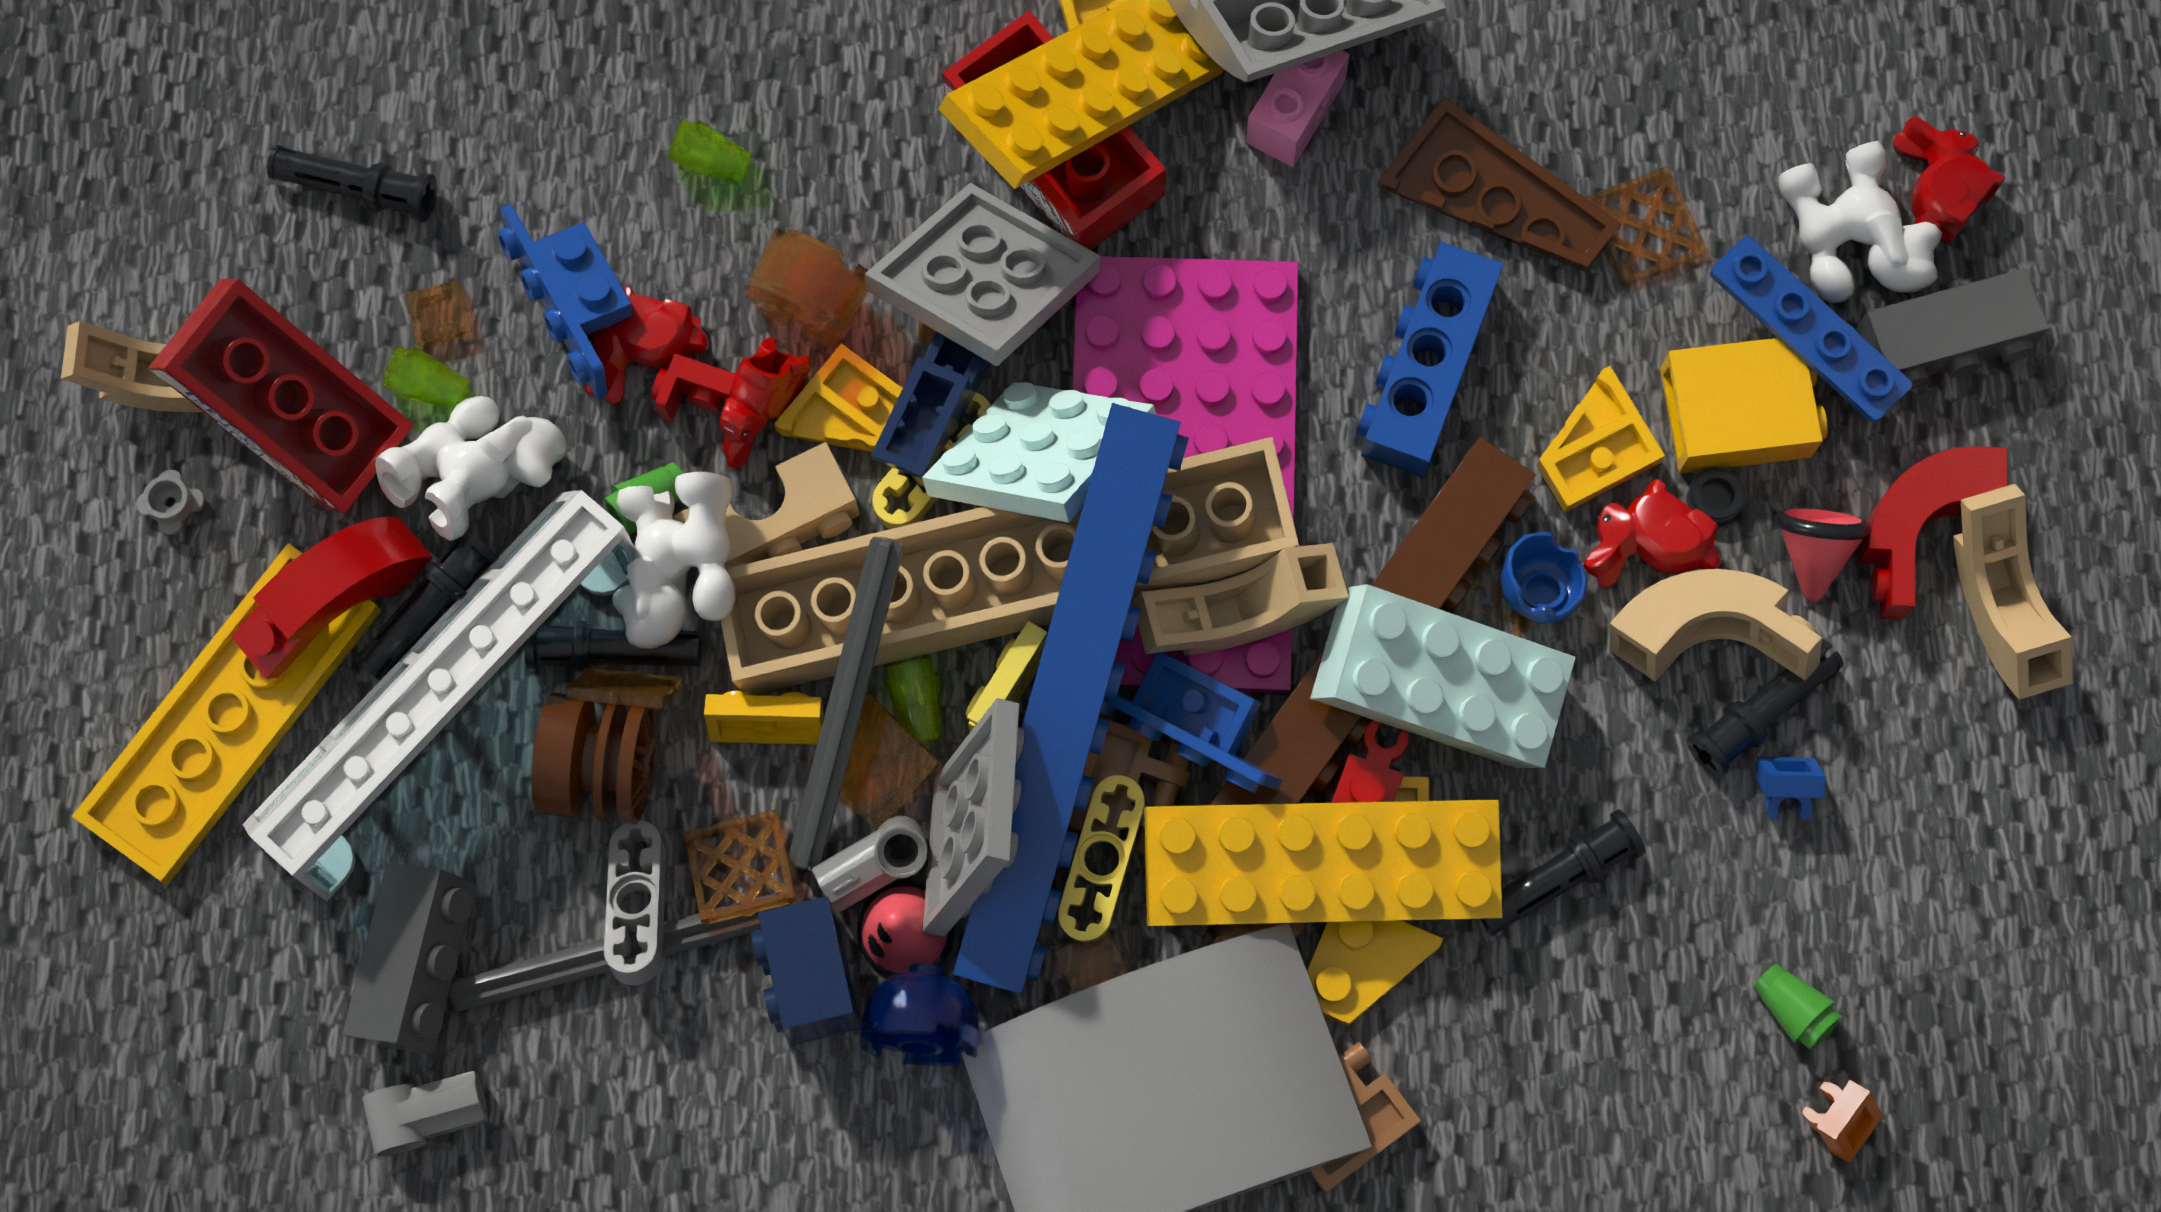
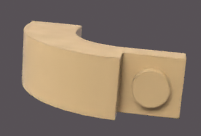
(118, 369)
(2001, 592)
(1709, 607)
(1244, 608)

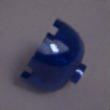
(921, 1016)

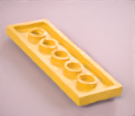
(1078, 89)
(210, 739)
(1322, 862)

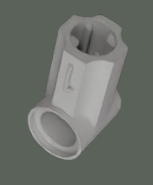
(867, 866)
(411, 1114)

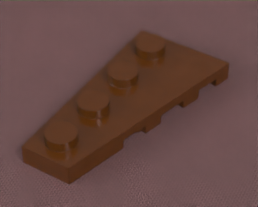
(1491, 185)

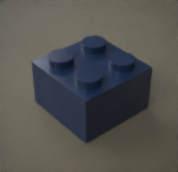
(808, 971)

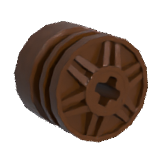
(584, 757)

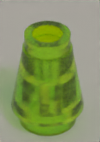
(708, 152)
(424, 379)
(916, 697)

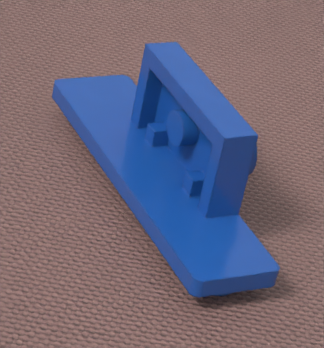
(574, 287)
(1810, 329)
(1199, 714)

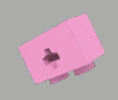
(1295, 106)

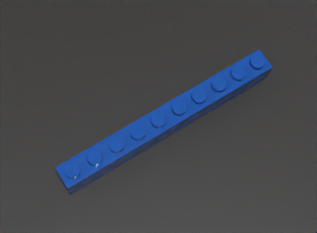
(1070, 690)

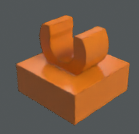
(1848, 1119)

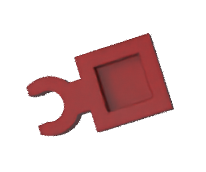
(1371, 777)

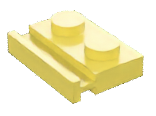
(1014, 672)

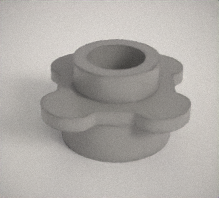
(158, 491)

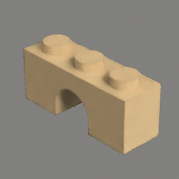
(813, 505)

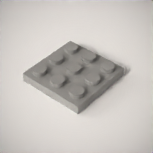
(983, 273)
(973, 818)

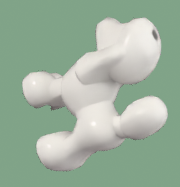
(1864, 213)
(471, 469)
(667, 549)

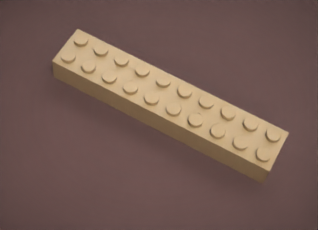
(992, 572)

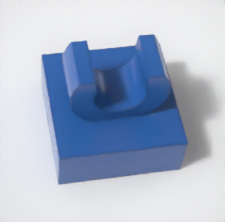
(1790, 778)

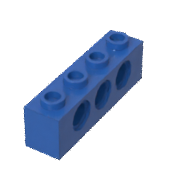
(1469, 285)

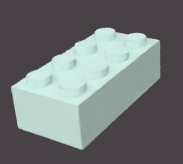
(1443, 677)

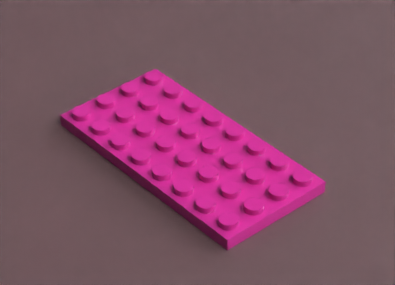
(1220, 357)

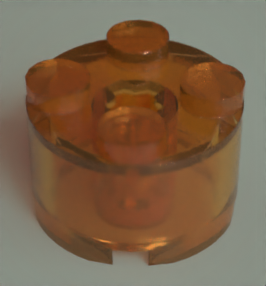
(806, 283)

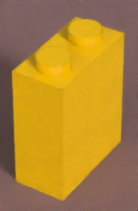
(1741, 405)

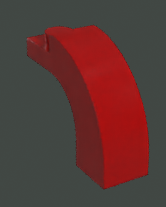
(1917, 497)
(325, 581)

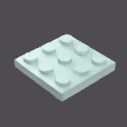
(1028, 452)

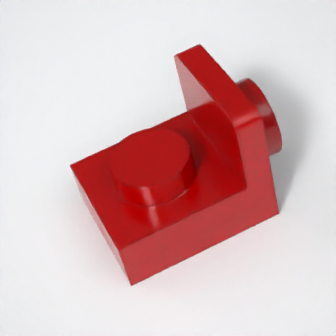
(703, 383)

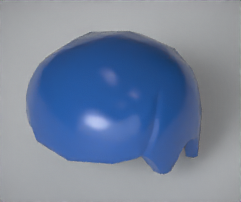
(1543, 579)

